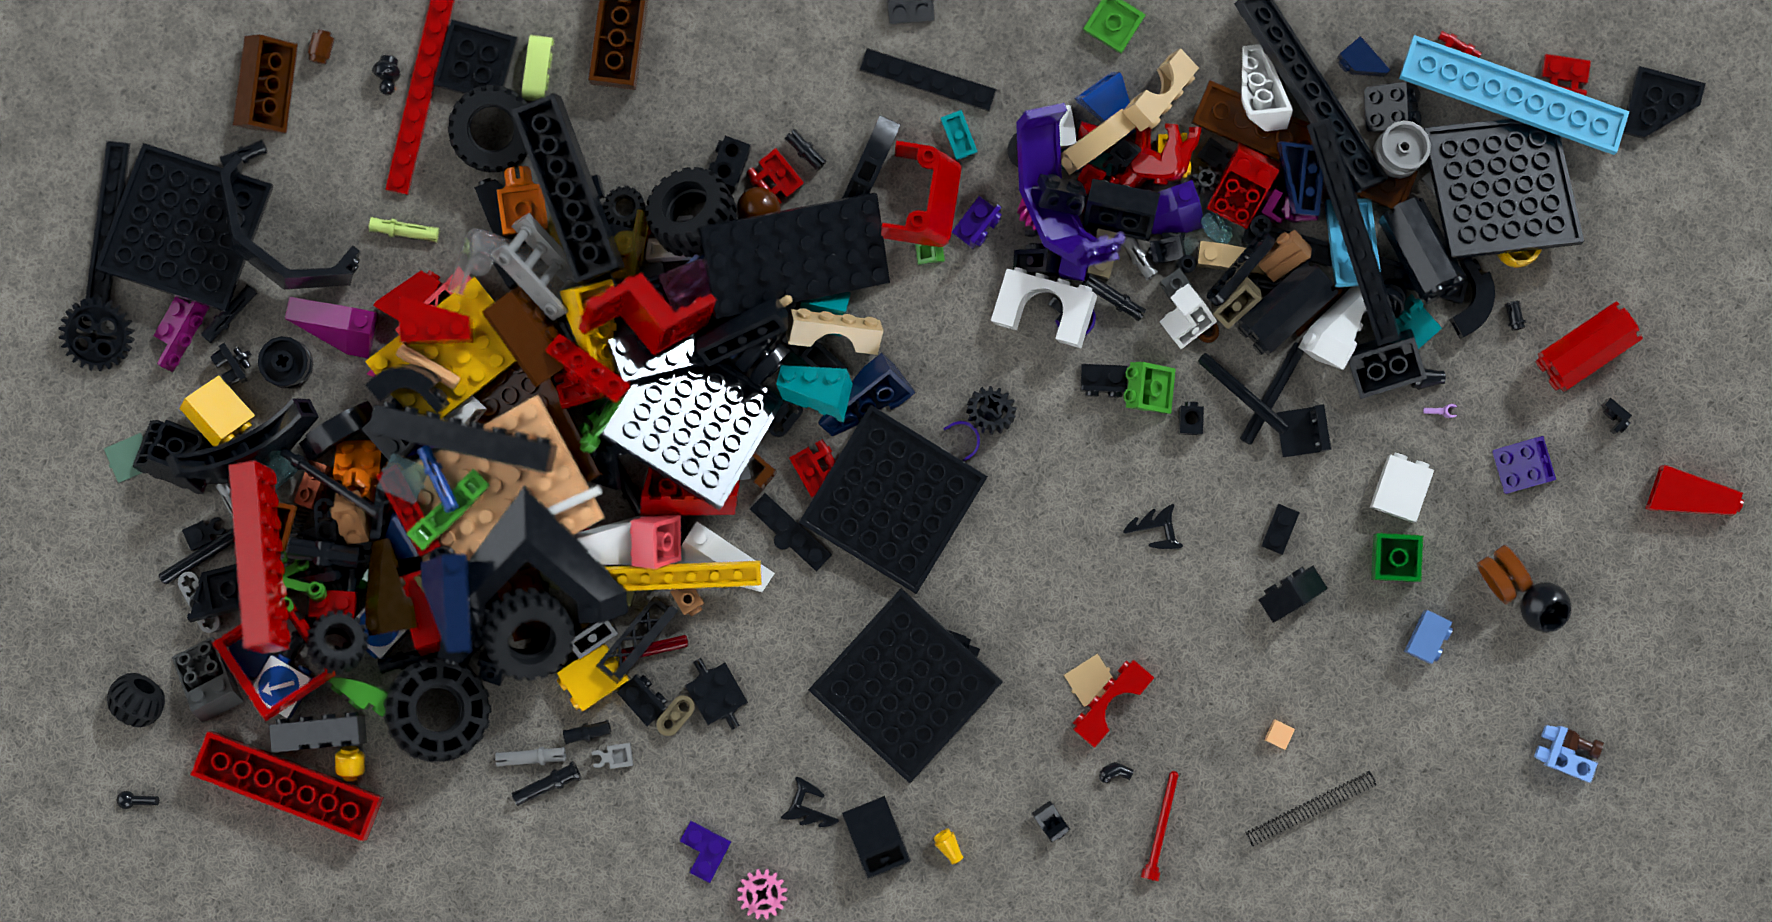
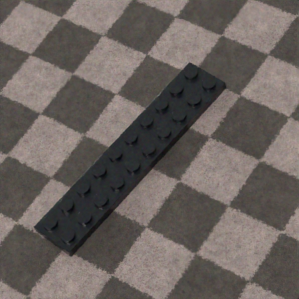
(1310, 88)

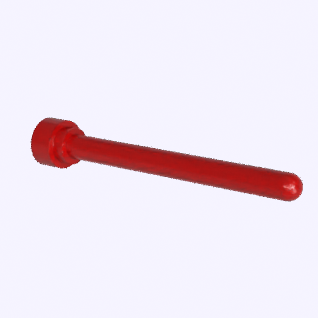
(1151, 869)

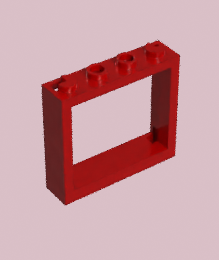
(237, 633)

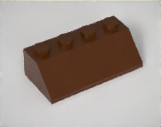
(265, 84)
(525, 334)

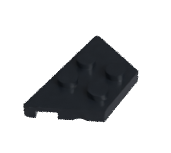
(216, 594)

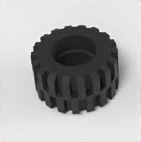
(332, 659)

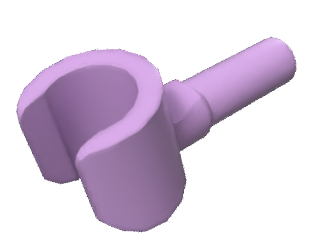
(1441, 411)

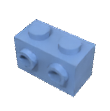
(1428, 637)

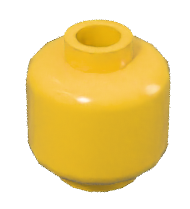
(349, 763)

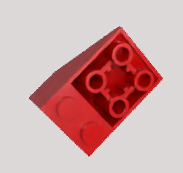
(1243, 185)

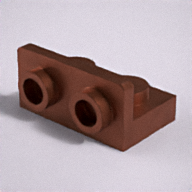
(312, 490)

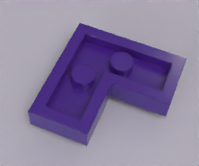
(711, 849)

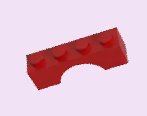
(1093, 725)

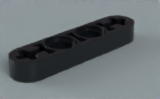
(1240, 268)

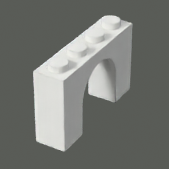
(1020, 287)

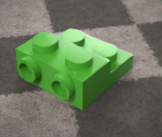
(1149, 387)

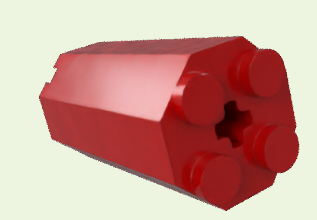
(1588, 347)

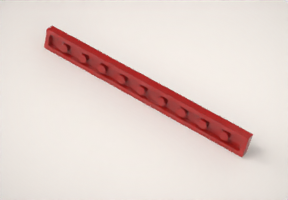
(419, 96)

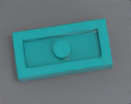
(959, 135)

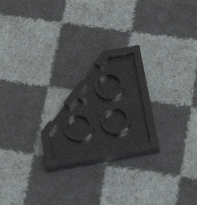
(1659, 100)

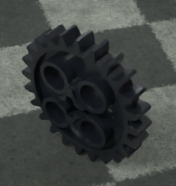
(94, 353)

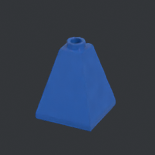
(1105, 97)

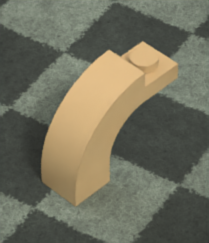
(1096, 142)

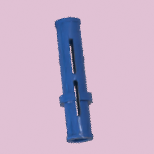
(427, 457)

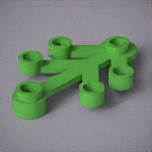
(590, 440)
(298, 585)

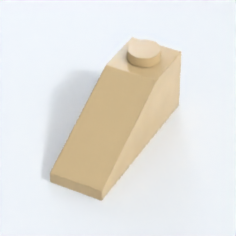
(1219, 256)

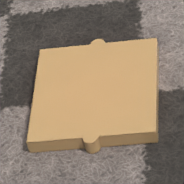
(1088, 679)

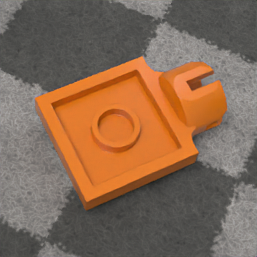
(520, 198)
(357, 464)

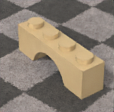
(1174, 75)
(808, 326)

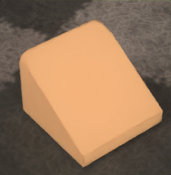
(1279, 734)

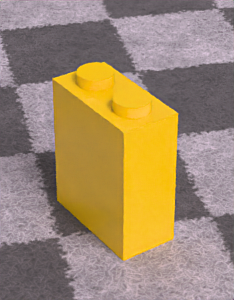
(217, 412)
(586, 681)

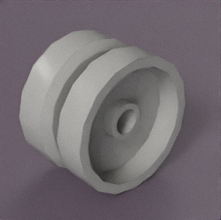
(1402, 149)

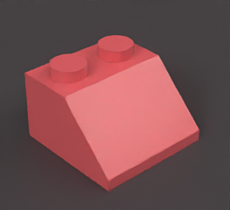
(655, 541)

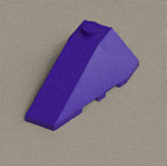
(1178, 210)

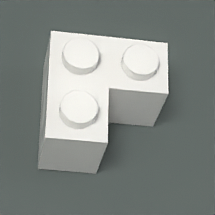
(1189, 317)

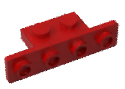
(586, 370)

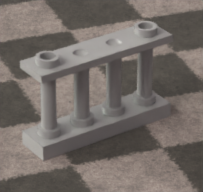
(550, 252)

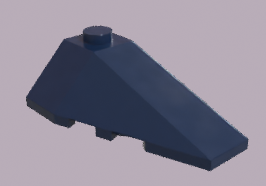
(875, 385)
(447, 592)

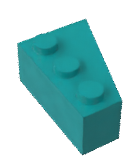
(816, 388)

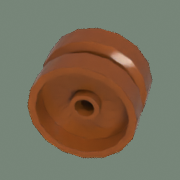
(1505, 574)

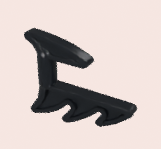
(1164, 519)
(797, 810)

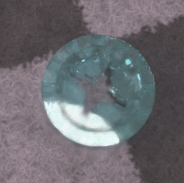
(1216, 228)

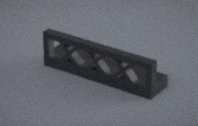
(645, 641)

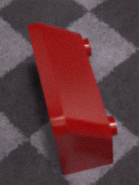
(935, 224)

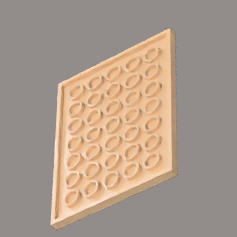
(508, 480)

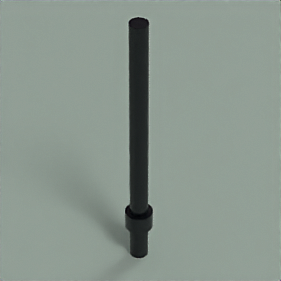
(301, 463)

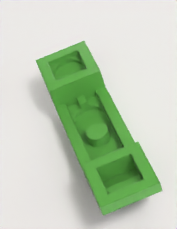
(438, 521)

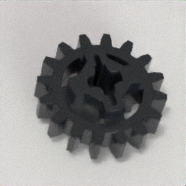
(991, 410)

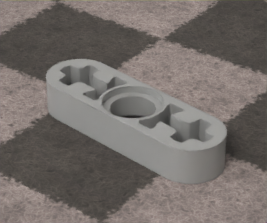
(185, 590)

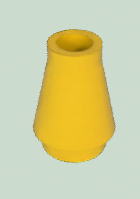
(948, 845)

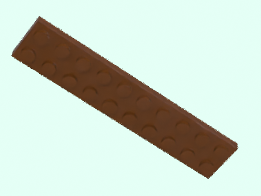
(1225, 115)

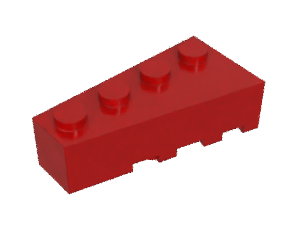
(665, 497)

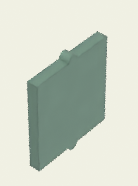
(123, 456)

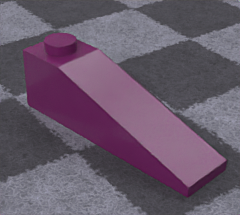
(338, 325)

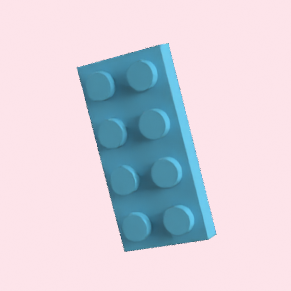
(1341, 264)

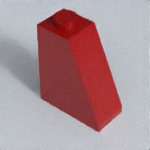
(417, 287)

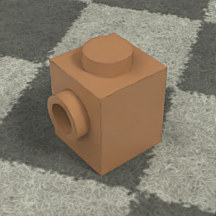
(688, 600)

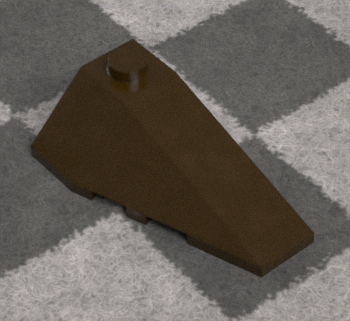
(386, 602)

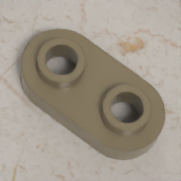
(675, 715)

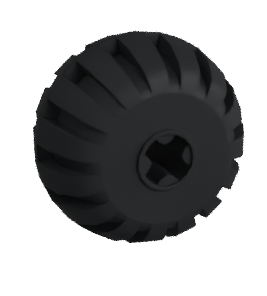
(135, 700)

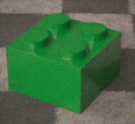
(1397, 557)

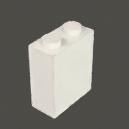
(1402, 487)

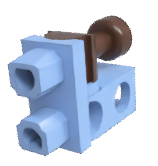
(1562, 752)

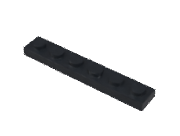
(928, 79)

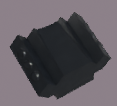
(166, 439)

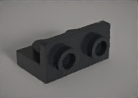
(1103, 379)
(642, 699)

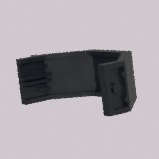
(286, 278)

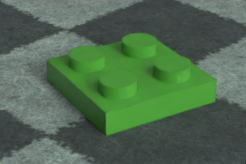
(1114, 23)

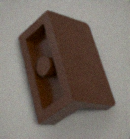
(766, 475)

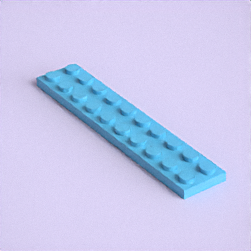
(1514, 95)

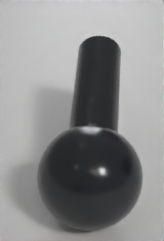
(126, 800)

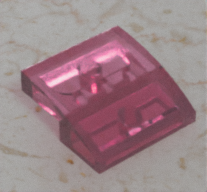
(685, 284)

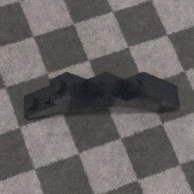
(277, 433)

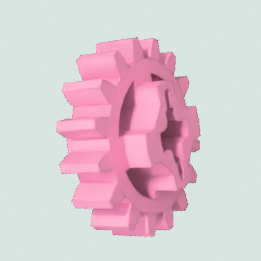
(753, 887)

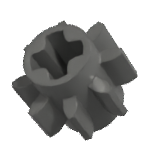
(1207, 172)

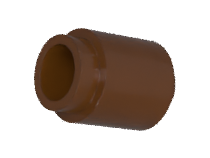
(320, 47)

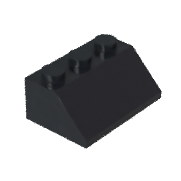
(1121, 209)
(1386, 365)

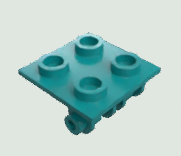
(1419, 320)

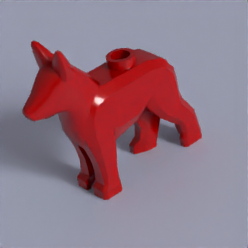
(1158, 166)

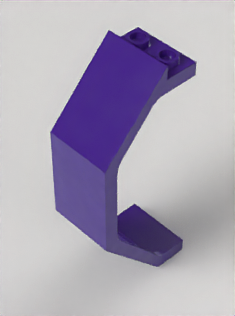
(1041, 154)

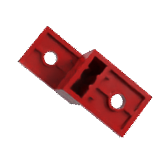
(646, 313)

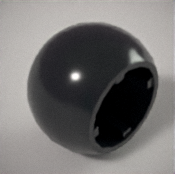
(1546, 607)

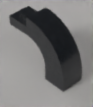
(1481, 302)
(409, 377)
(336, 430)

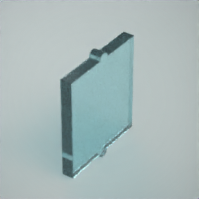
(402, 478)

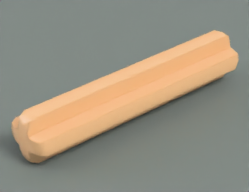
(415, 358)

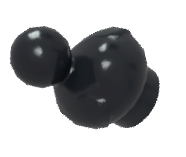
(387, 71)

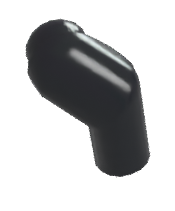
(1114, 770)

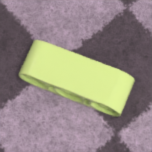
(536, 67)

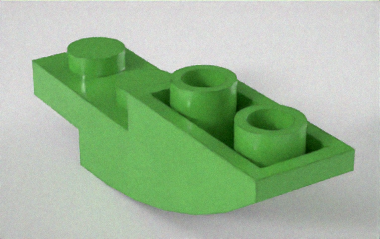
(360, 693)

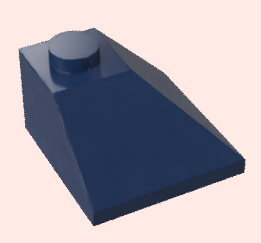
(397, 536)

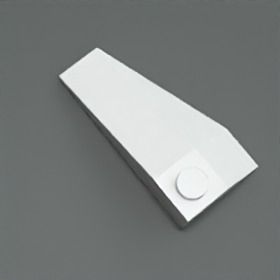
(1262, 91)
(1333, 334)
(707, 547)

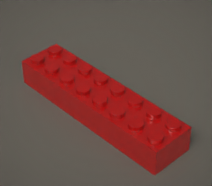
(259, 557)
(287, 785)

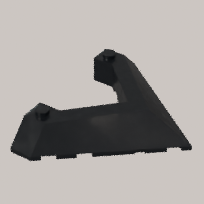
(533, 535)

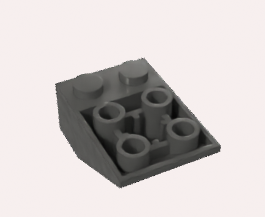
(206, 680)

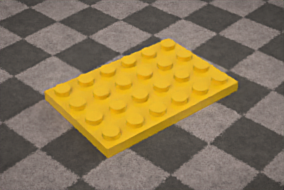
(473, 362)

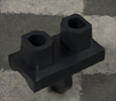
(235, 374)

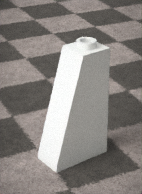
(609, 543)

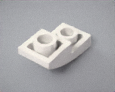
(1067, 129)

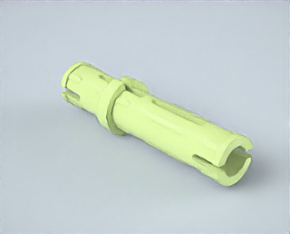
(408, 230)

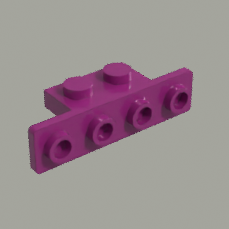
(178, 330)

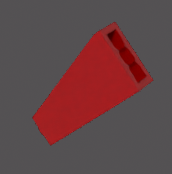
(1688, 493)

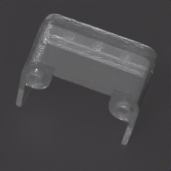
(476, 258)

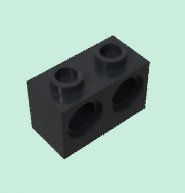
(735, 164)

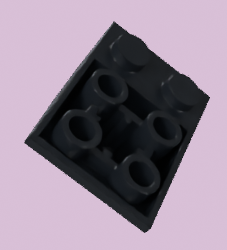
(876, 837)

